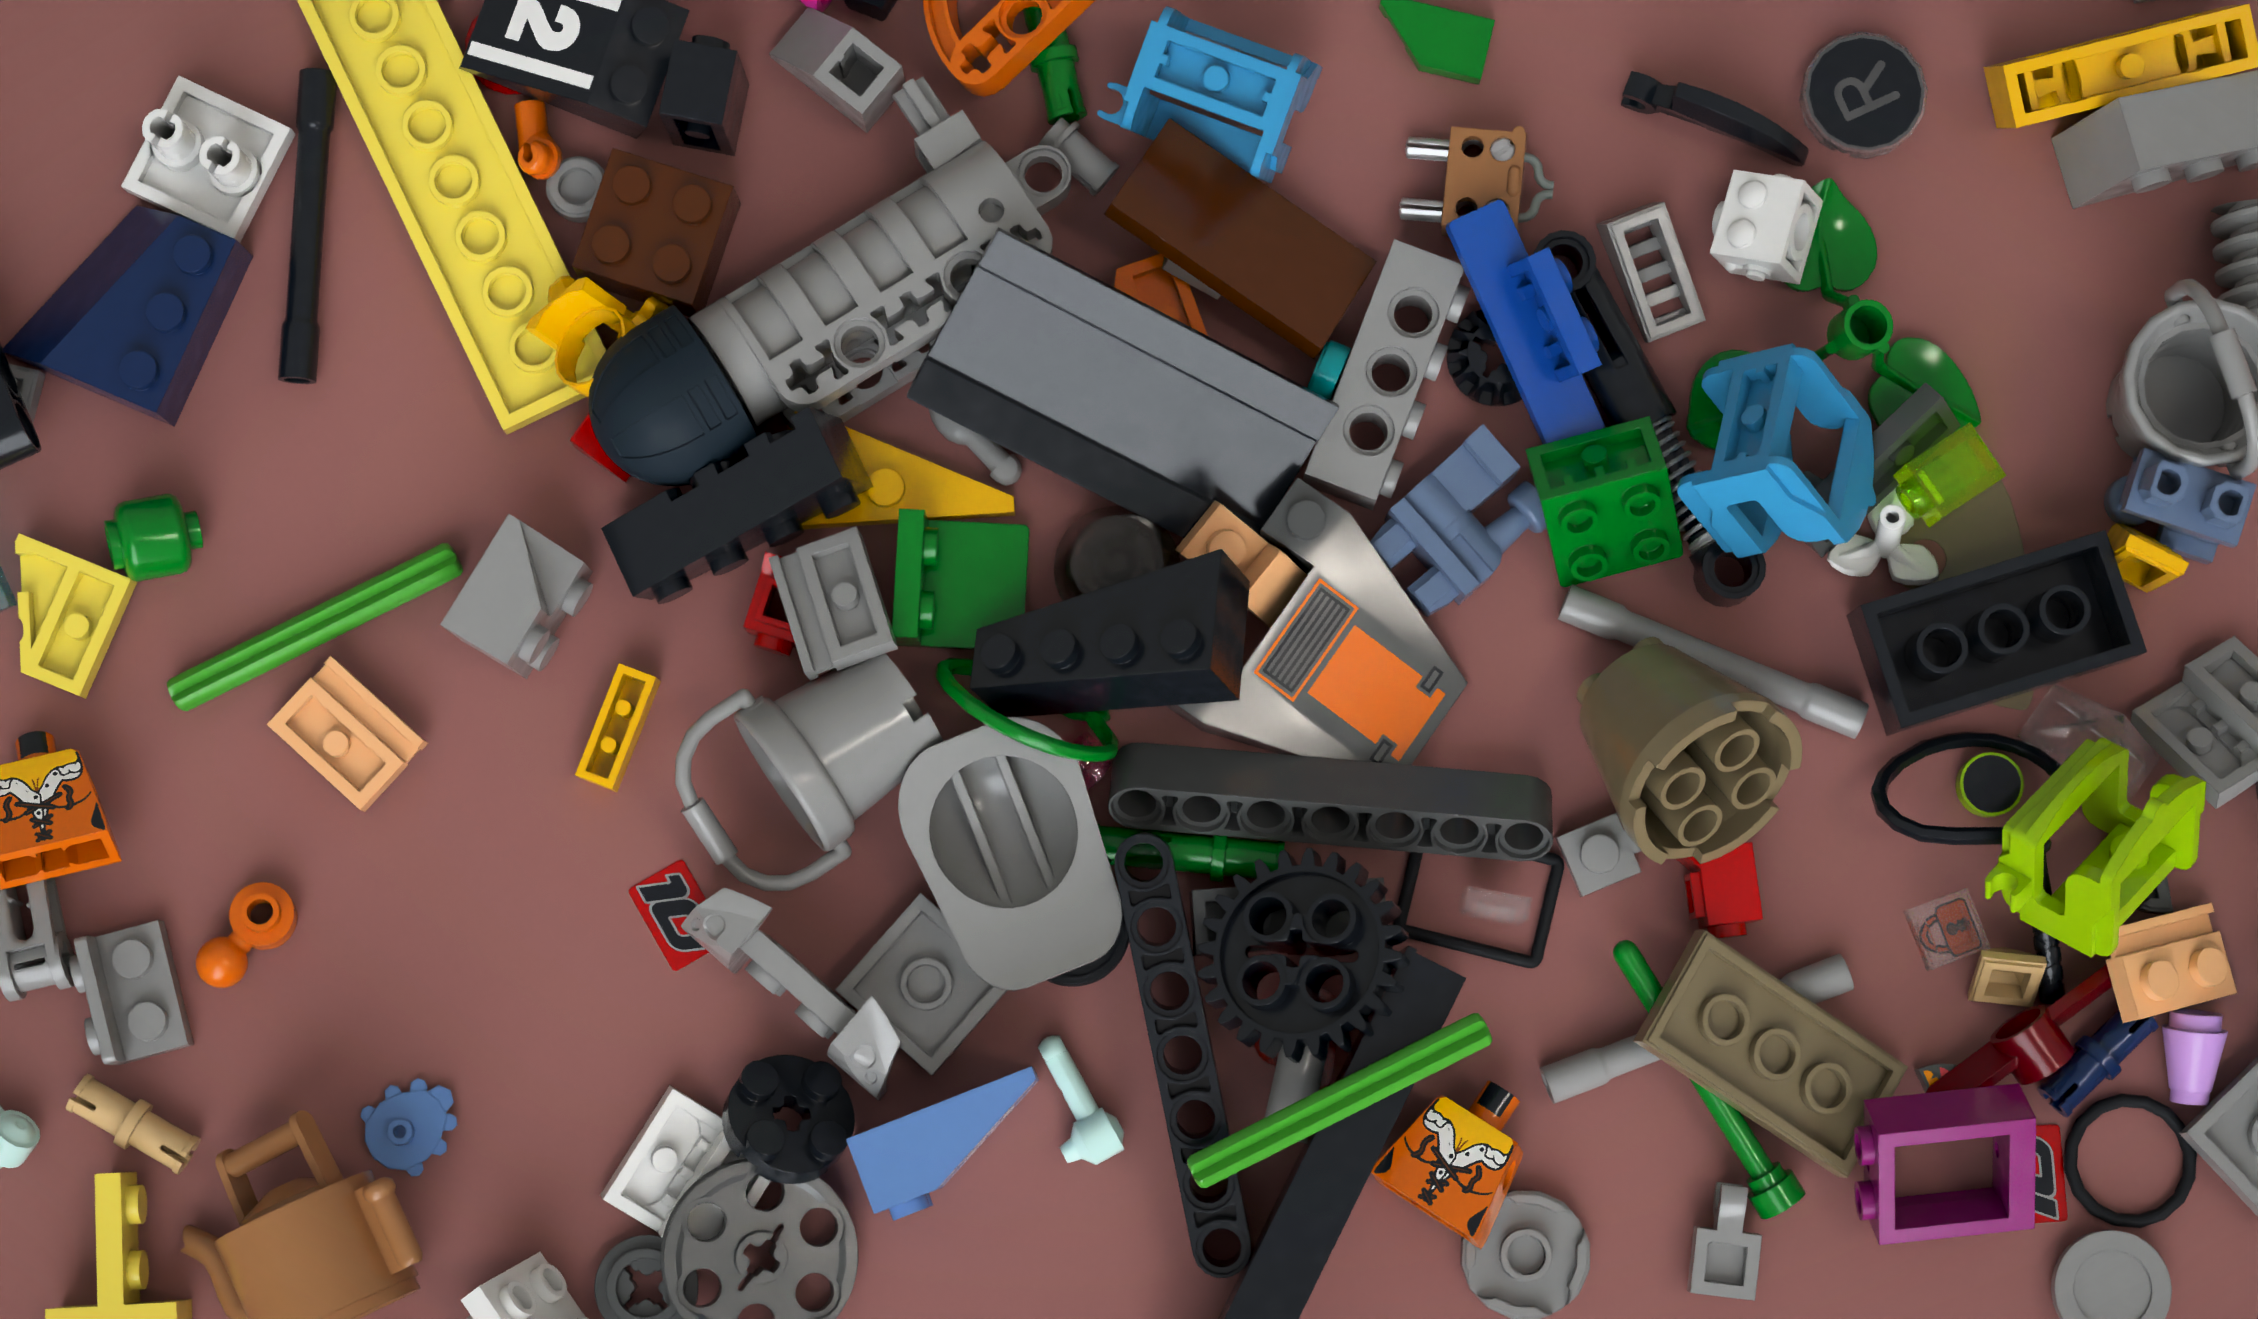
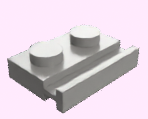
(833, 603)

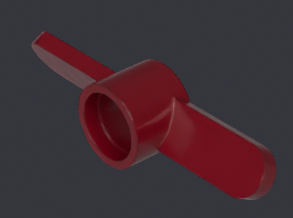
(2027, 1043)

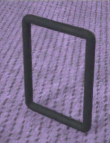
(1476, 948)

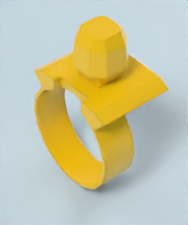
(569, 317)

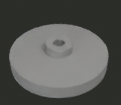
(2110, 1278)

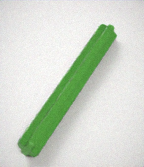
(314, 627)
(1339, 1100)

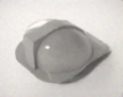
(1011, 855)

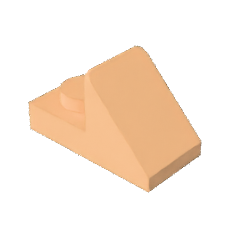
(1270, 571)

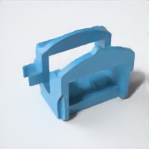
(1218, 81)
(1753, 481)

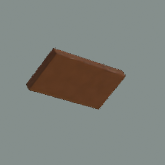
(1241, 238)

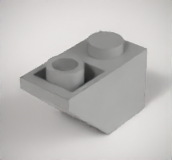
(840, 66)

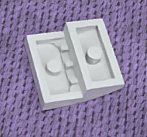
(666, 1158)

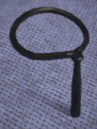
(2051, 985)

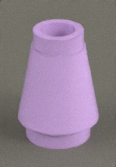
(2193, 1054)

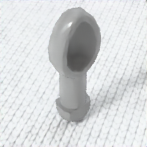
(1004, 467)

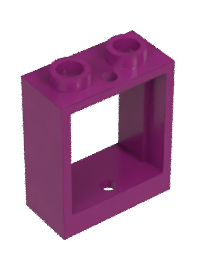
(1946, 1117)

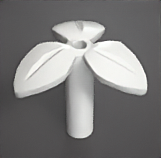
(1906, 562)

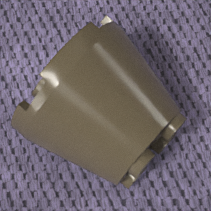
(1685, 751)

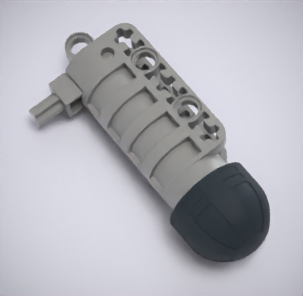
(871, 289)

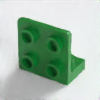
(1606, 501)
(956, 579)

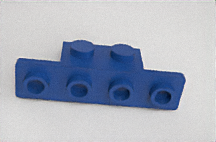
(1531, 321)

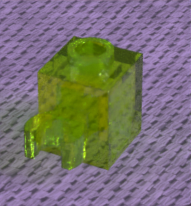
(1947, 476)

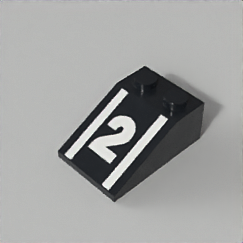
(579, 54)

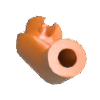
(537, 149)

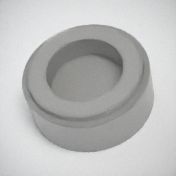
(574, 188)

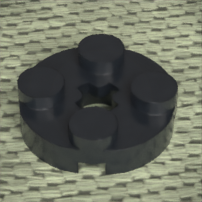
(807, 1088)

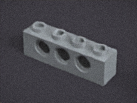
(1407, 279)

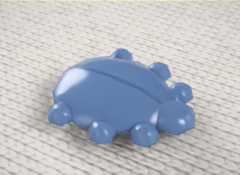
(409, 1126)

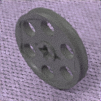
(744, 1225)

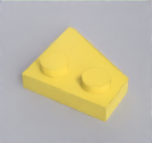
(66, 614)

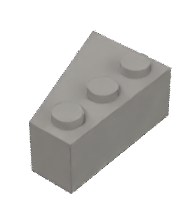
(2161, 139)

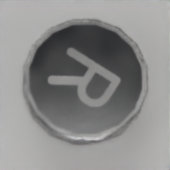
(1863, 95)

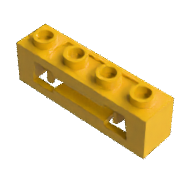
(2122, 65)

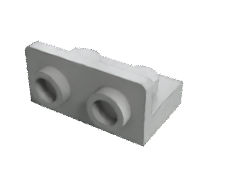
(131, 994)

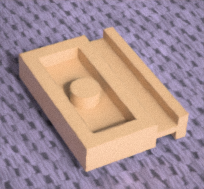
(347, 734)
(2169, 964)

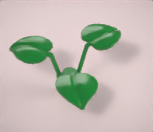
(1842, 260)

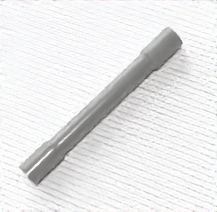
(1809, 700)
(1599, 1065)

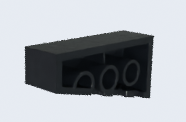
(739, 507)
(1122, 646)

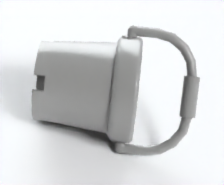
(2191, 384)
(824, 751)

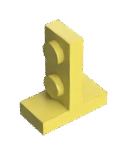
(119, 1262)

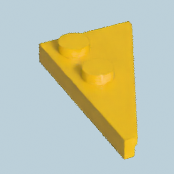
(913, 483)

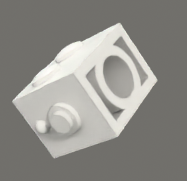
(1765, 226)

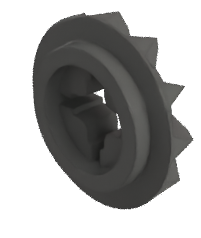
(615, 1283)

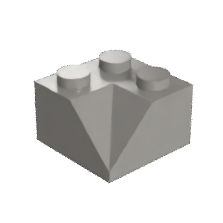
(519, 598)

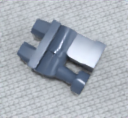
(2189, 503)
(1443, 533)

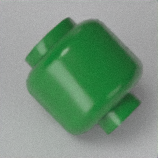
(152, 537)

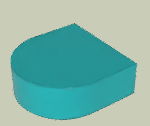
(1329, 368)

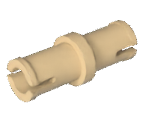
(133, 1124)

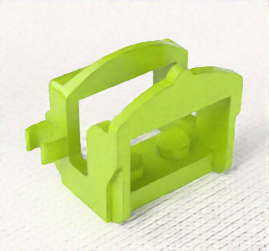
(2120, 870)

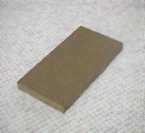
(1768, 1051)

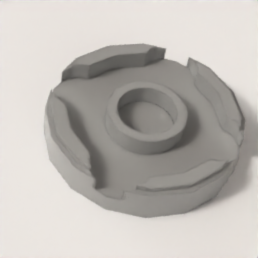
(1531, 1257)

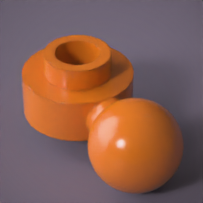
(224, 960)

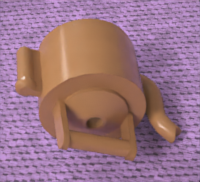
(310, 1244)

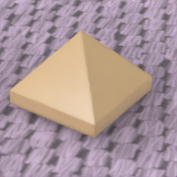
(2007, 977)

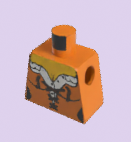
(50, 815)
(1456, 1162)

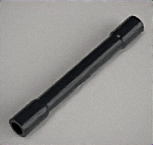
(300, 328)

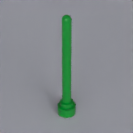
(1770, 1185)

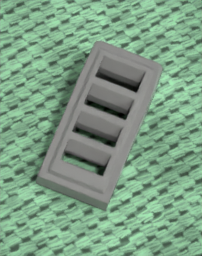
(1673, 263)

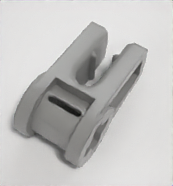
(42, 957)

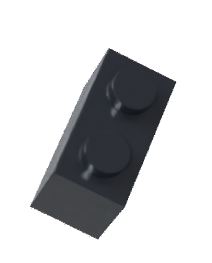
(704, 95)

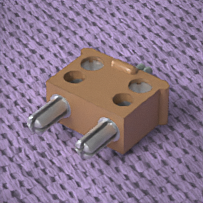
(1479, 179)

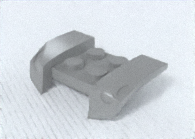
(730, 931)

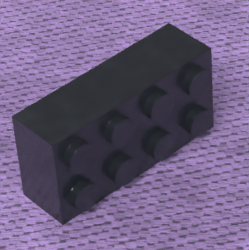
(1996, 632)

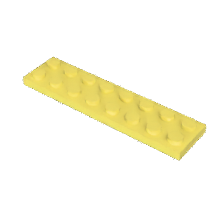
(454, 193)

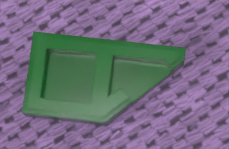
(1441, 38)

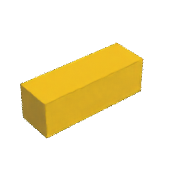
(618, 727)

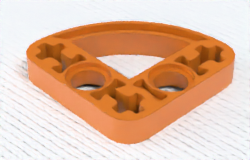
(960, 51)

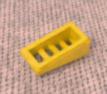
(2144, 560)

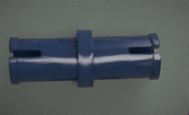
(2094, 1061)

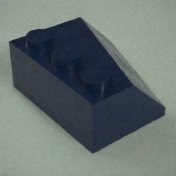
(139, 313)

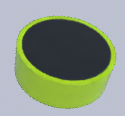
(1989, 784)

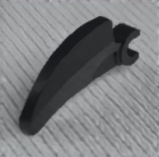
(1713, 113)

